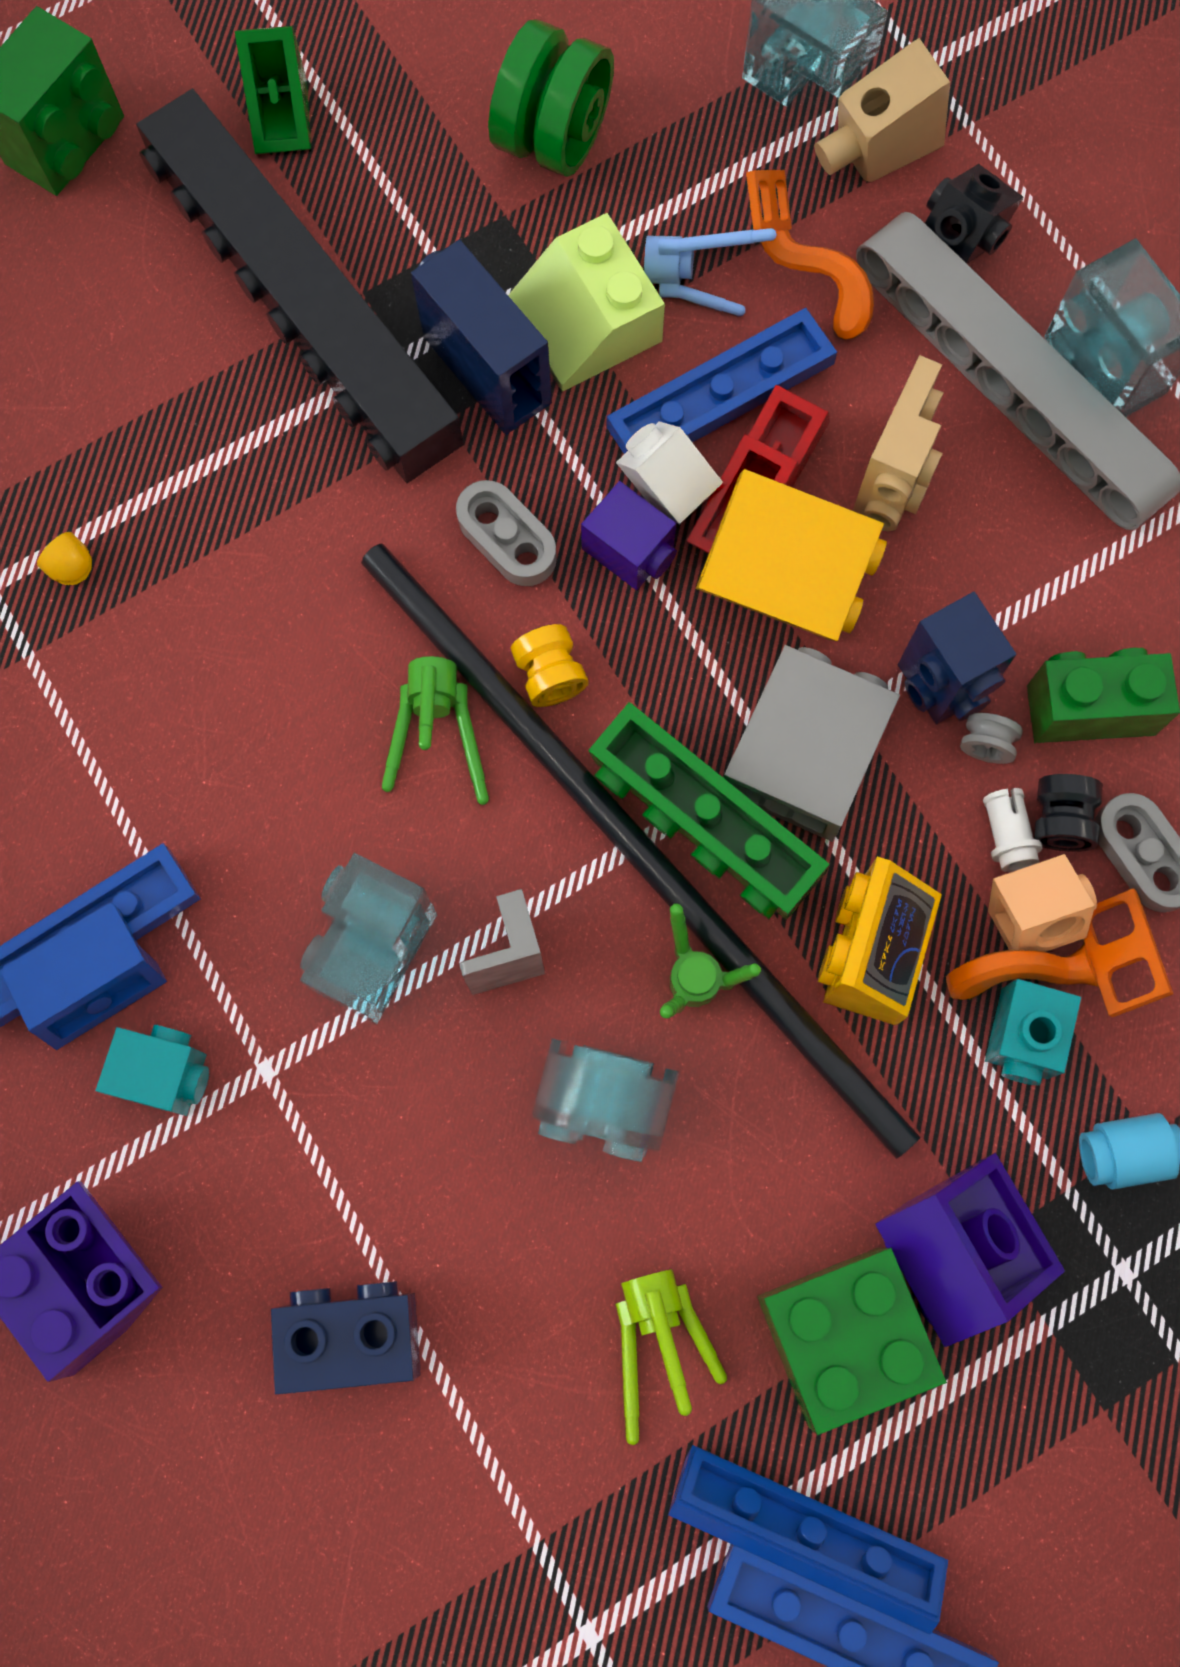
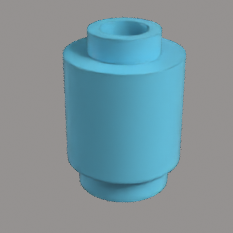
(1131, 1151)

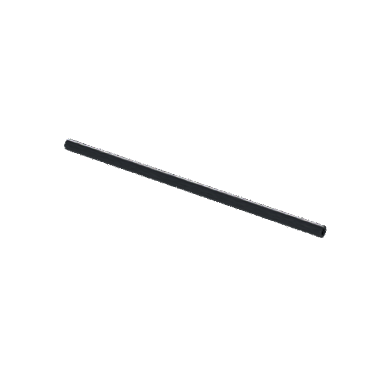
(642, 852)

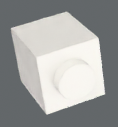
(668, 470)

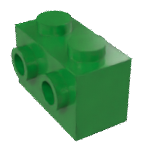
(1102, 696)

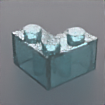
(811, 42)
(371, 939)

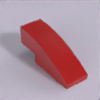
(774, 449)

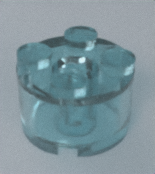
(603, 1098)

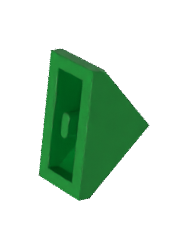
(274, 89)

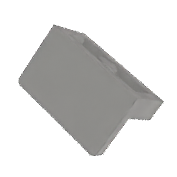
(511, 964)

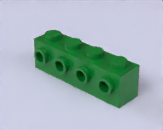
(708, 811)

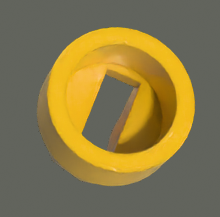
(66, 560)

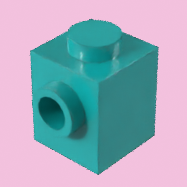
(1032, 1031)
(155, 1069)

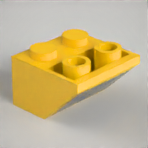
(883, 942)

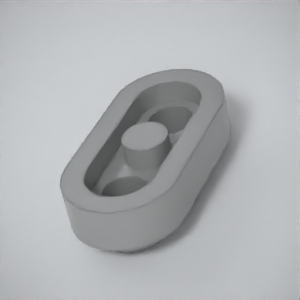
(509, 535)
(1151, 850)

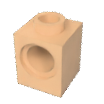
(1042, 905)

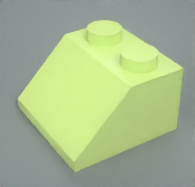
(590, 302)

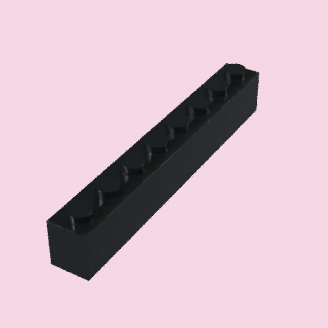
(300, 286)

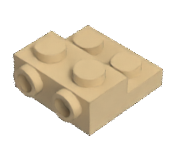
(904, 454)

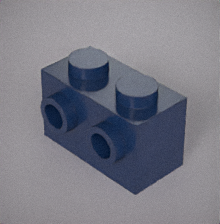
(955, 660)
(345, 1341)

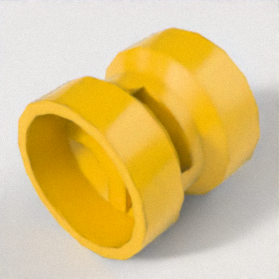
(549, 667)

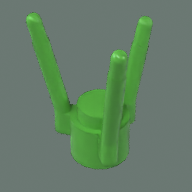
(430, 694)
(696, 974)

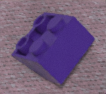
(71, 1284)

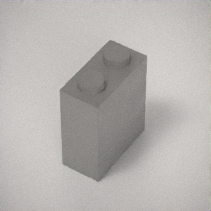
(811, 740)

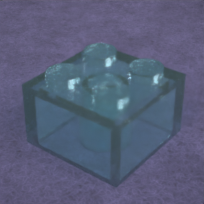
(1121, 327)

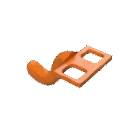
(855, 290)
(1089, 965)

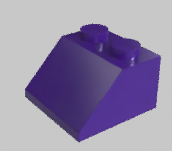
(970, 1251)

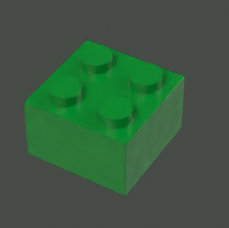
(53, 101)
(851, 1340)

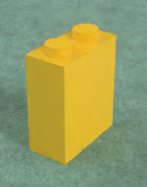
(792, 556)

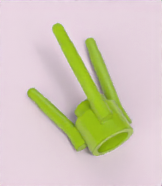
(654, 1305)

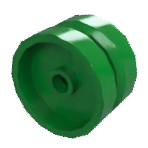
(550, 97)

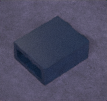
(482, 336)

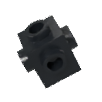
(972, 212)

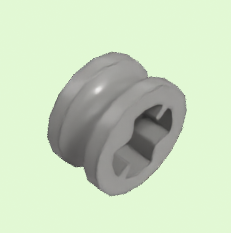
(991, 738)

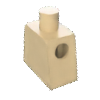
(889, 116)

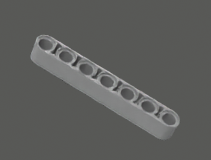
(1019, 371)

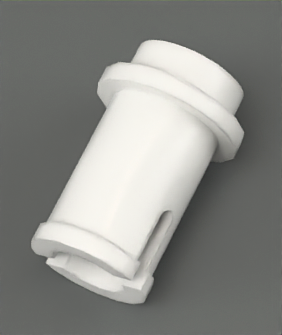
(1011, 830)

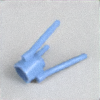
(672, 259)

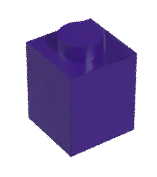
(629, 536)

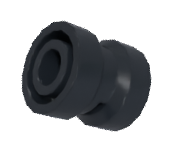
(1068, 812)

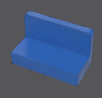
(81, 977)

